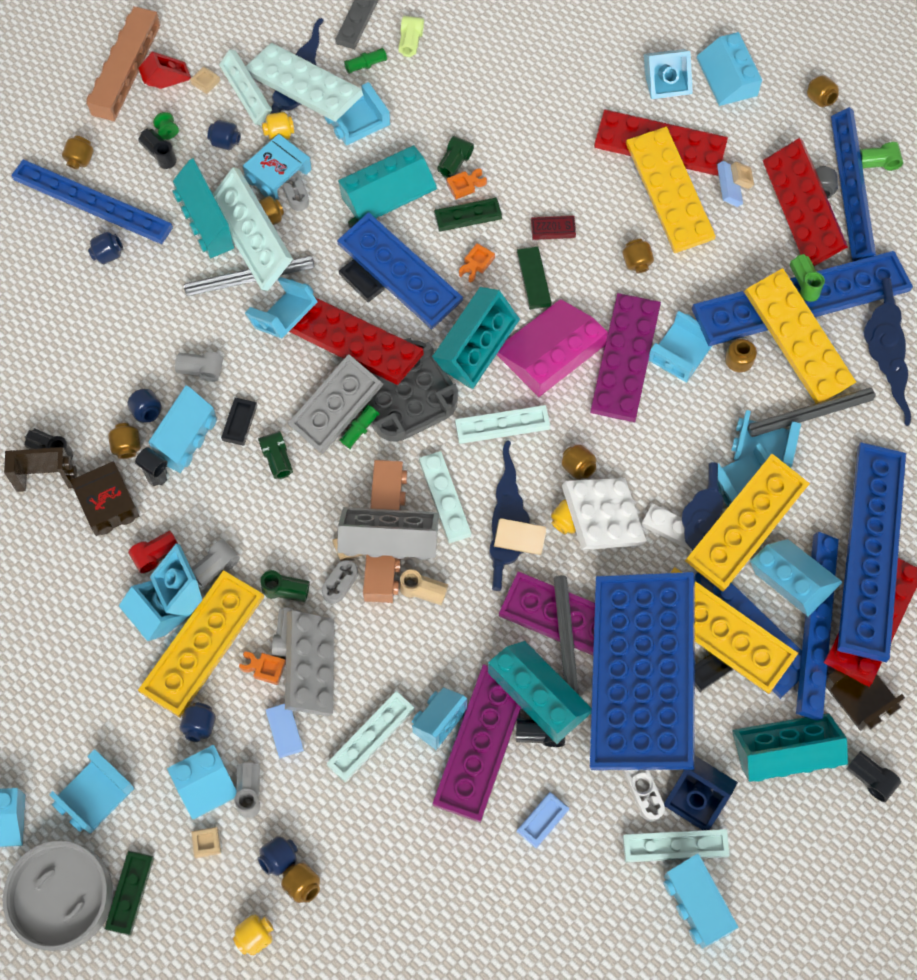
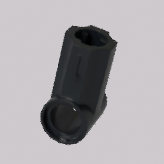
(158, 148)
(38, 440)
(153, 466)
(530, 732)
(880, 781)

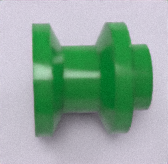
(164, 122)

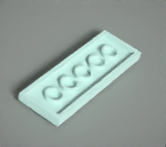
(304, 82)
(252, 230)

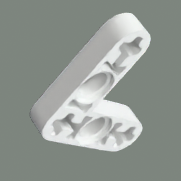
(631, 777)

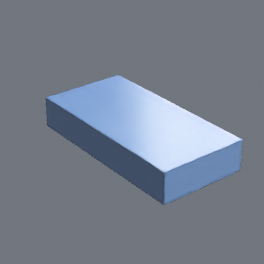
(730, 191)
(284, 731)
(542, 820)

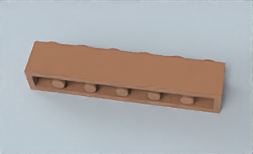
(123, 63)
(388, 495)

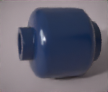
(223, 134)
(105, 248)
(144, 405)
(197, 722)
(277, 856)

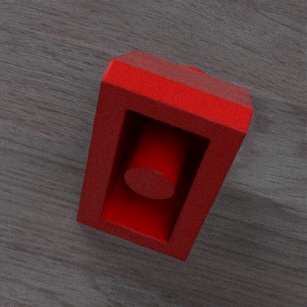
(163, 71)

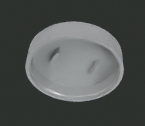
(57, 896)

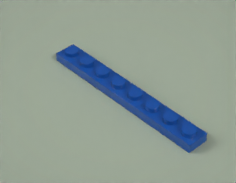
(853, 185)
(92, 201)
(817, 637)

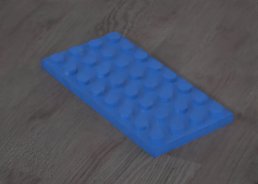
(644, 673)

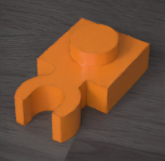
(463, 185)
(477, 260)
(266, 668)

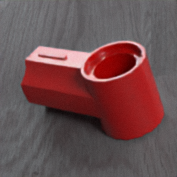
(147, 555)

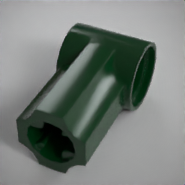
(457, 152)
(275, 450)
(287, 587)

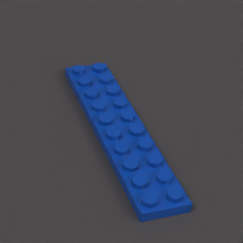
(844, 288)
(872, 553)

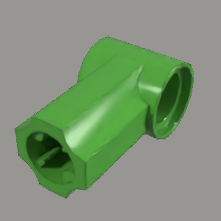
(886, 156)
(807, 277)

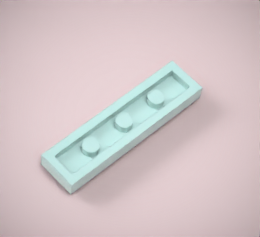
(245, 87)
(502, 424)
(445, 497)
(370, 736)
(675, 845)

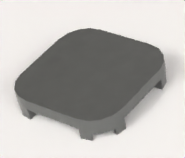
(417, 403)

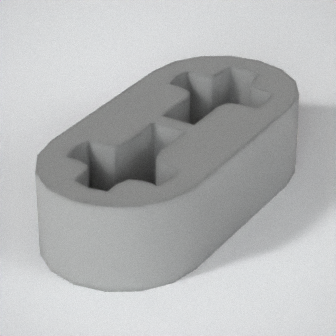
(298, 190)
(335, 578)

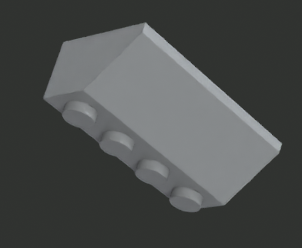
(388, 533)

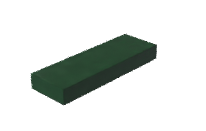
(468, 214)
(533, 278)
(129, 893)

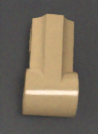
(425, 589)

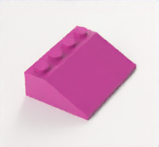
(552, 346)

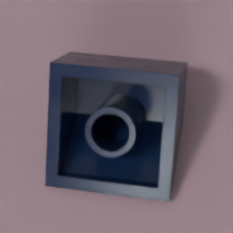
(701, 794)

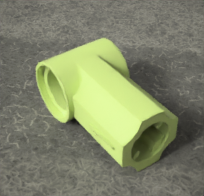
(410, 33)

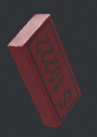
(553, 227)

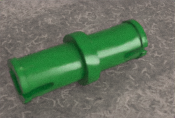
(365, 60)
(359, 426)

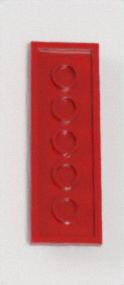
(697, 149)
(804, 202)
(366, 343)
(865, 669)

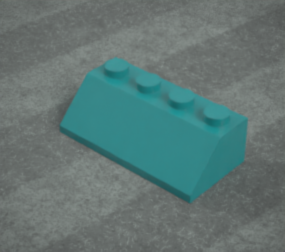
(387, 184)
(202, 210)
(476, 336)
(538, 690)
(790, 747)

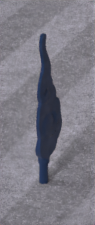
(308, 53)
(888, 346)
(508, 507)
(702, 514)

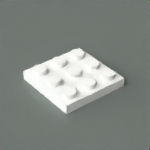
(603, 513)

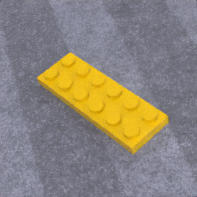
(670, 190)
(799, 336)
(747, 522)
(739, 640)
(201, 644)

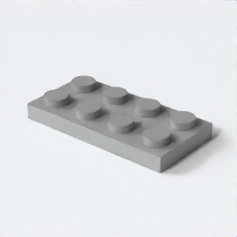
(335, 404)
(309, 663)

